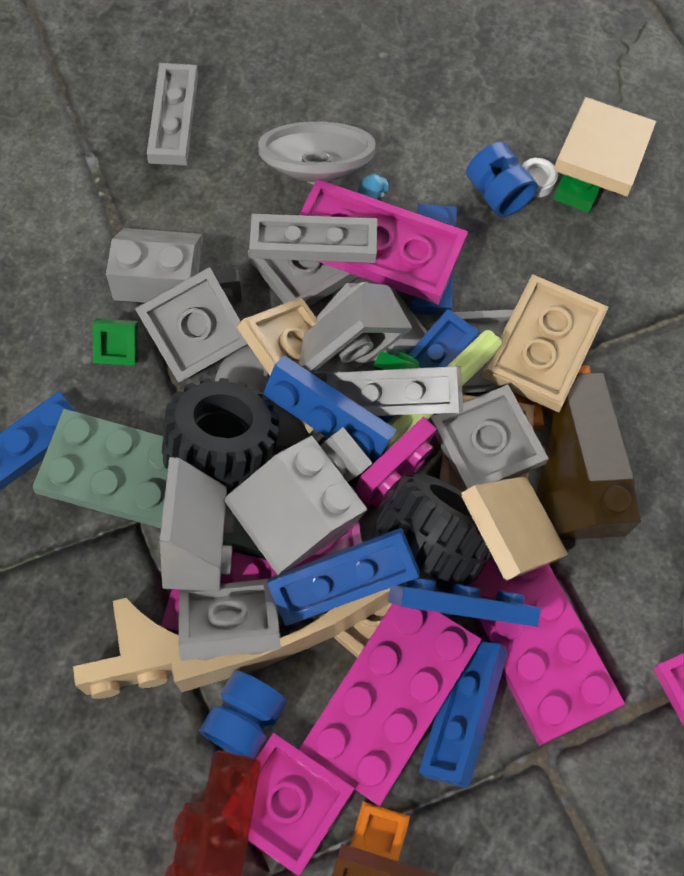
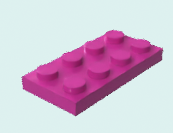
(412, 250)
(548, 666)
(390, 698)

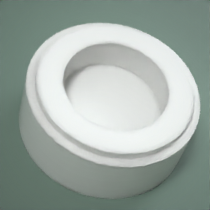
(543, 173)

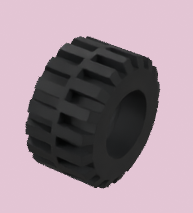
(226, 412)
(436, 528)

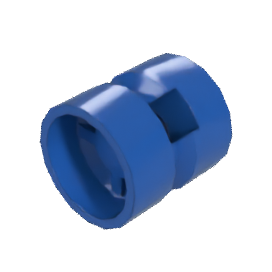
(501, 179)
(245, 712)

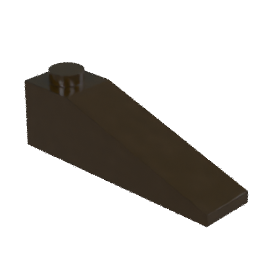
(588, 476)

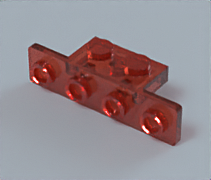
(216, 832)

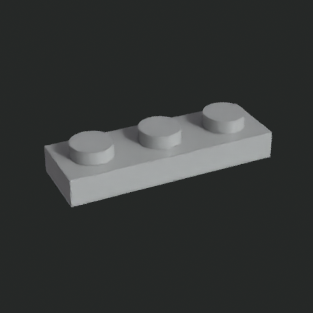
(172, 114)
(313, 238)
(402, 390)

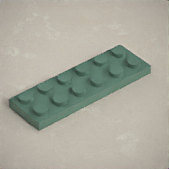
(113, 472)

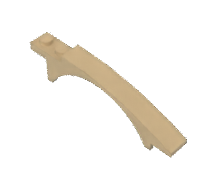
(153, 653)

